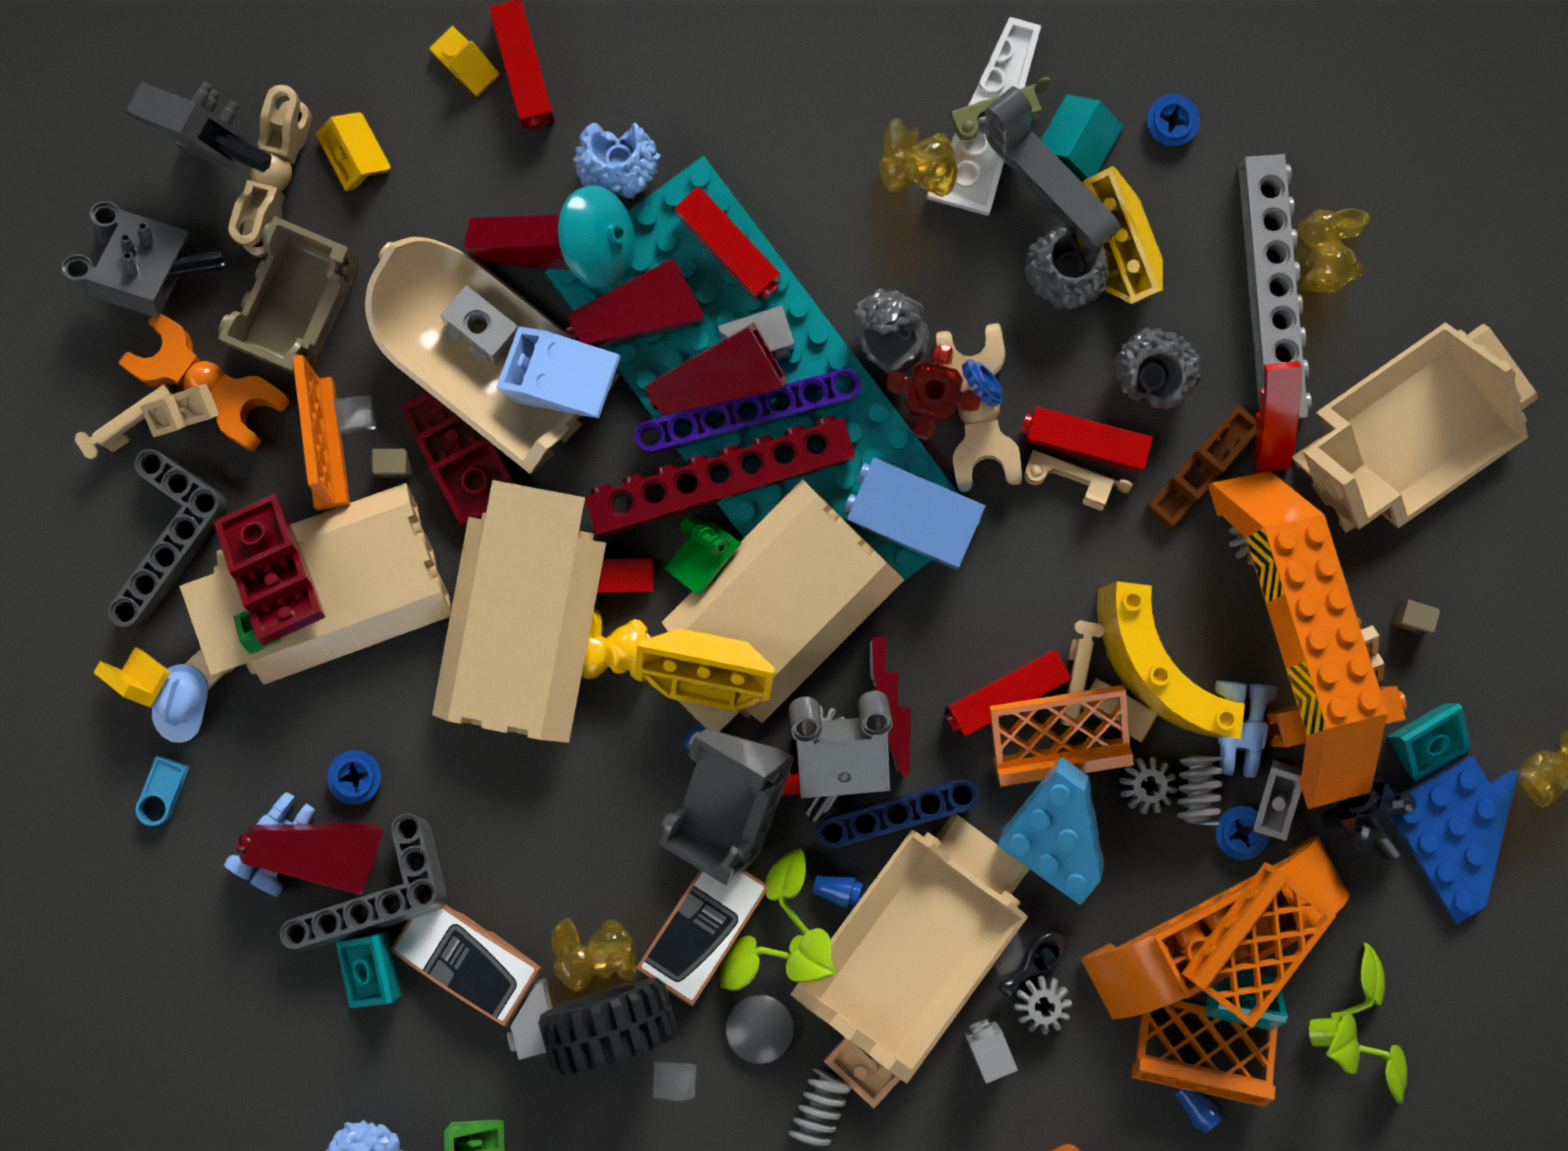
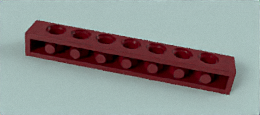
(602, 500)

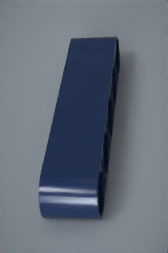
(914, 814)

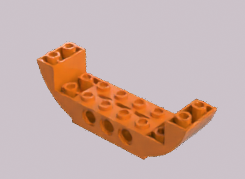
(1149, 968)

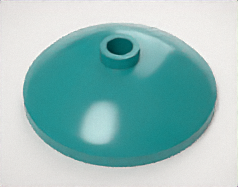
(596, 236)

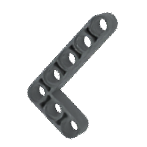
(1044, 173)
(170, 539)
(379, 903)

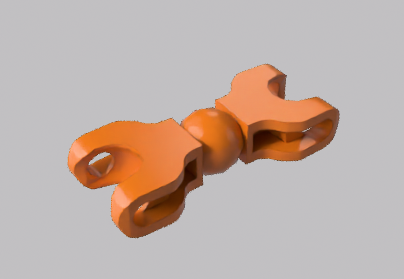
(181, 367)

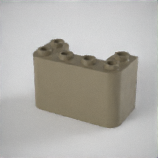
(293, 297)

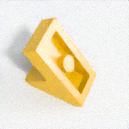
(464, 61)

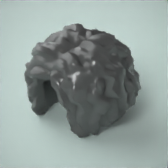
(1064, 271)
(891, 330)
(1158, 368)

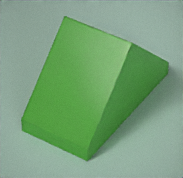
(475, 1136)

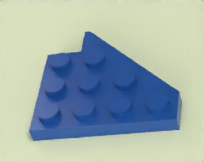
(1459, 833)

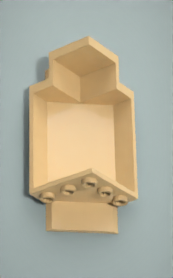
(1418, 427)

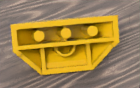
(1132, 253)
(705, 669)

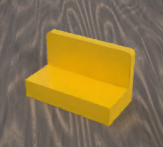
(352, 149)
(138, 680)

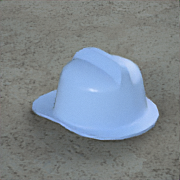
(180, 704)

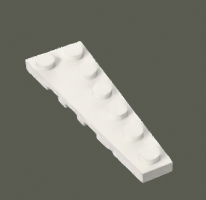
(976, 161)

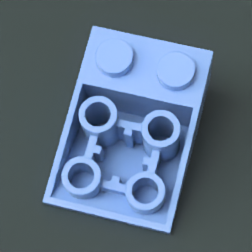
(557, 373)

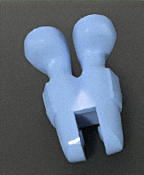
(1253, 729)
(263, 878)

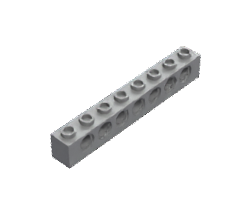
(1276, 174)

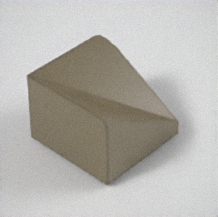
(391, 463)
(1416, 617)

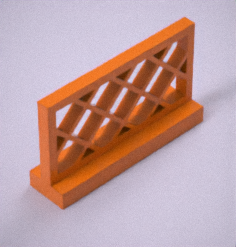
(321, 437)
(1091, 756)
(1239, 923)
(1199, 1078)

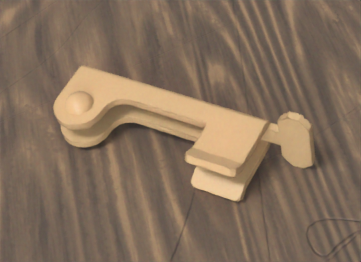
(111, 434)
(1099, 486)
(1081, 654)

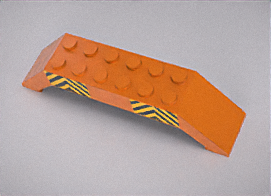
(1314, 633)

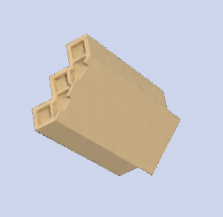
(370, 576)
(790, 594)
(520, 615)
(919, 944)

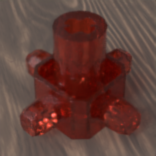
(935, 377)

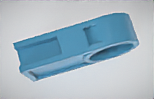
(165, 782)

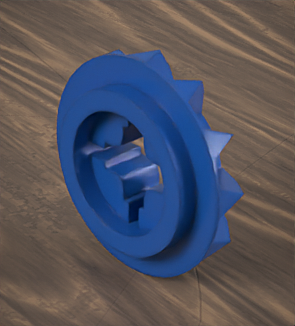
(1186, 114)
(982, 382)
(342, 766)
(1236, 847)

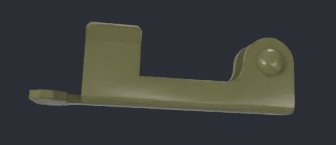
(966, 118)

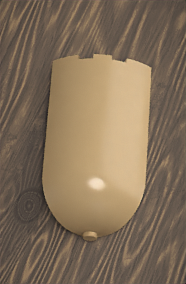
(403, 314)

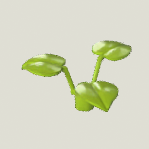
(809, 953)
(1341, 1030)

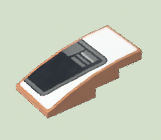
(701, 933)
(467, 961)

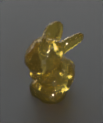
(907, 163)
(1330, 260)
(1546, 774)
(606, 952)

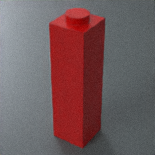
(522, 64)
(728, 245)
(1086, 439)
(1019, 685)

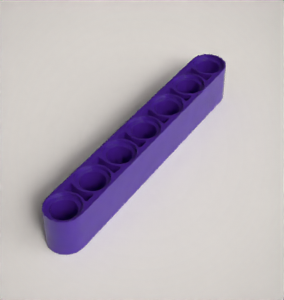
(734, 423)

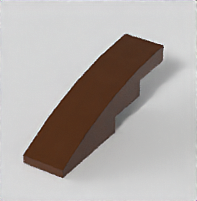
(1203, 466)

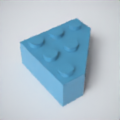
(1058, 832)

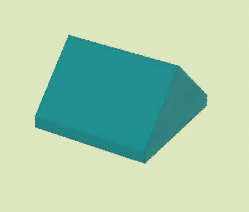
(1082, 134)
(1432, 740)
(368, 970)
(1272, 1017)

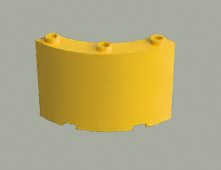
(1150, 673)

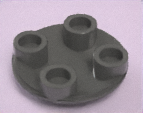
(759, 1029)

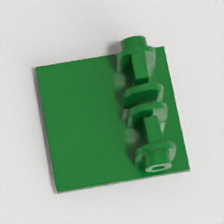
(701, 554)

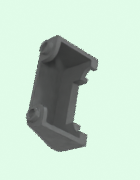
(726, 803)

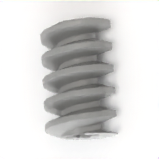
(1200, 789)
(821, 1109)

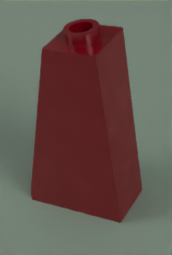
(516, 241)
(638, 309)
(724, 372)
(319, 853)

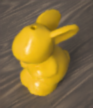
(614, 651)

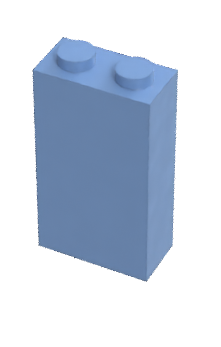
(913, 513)

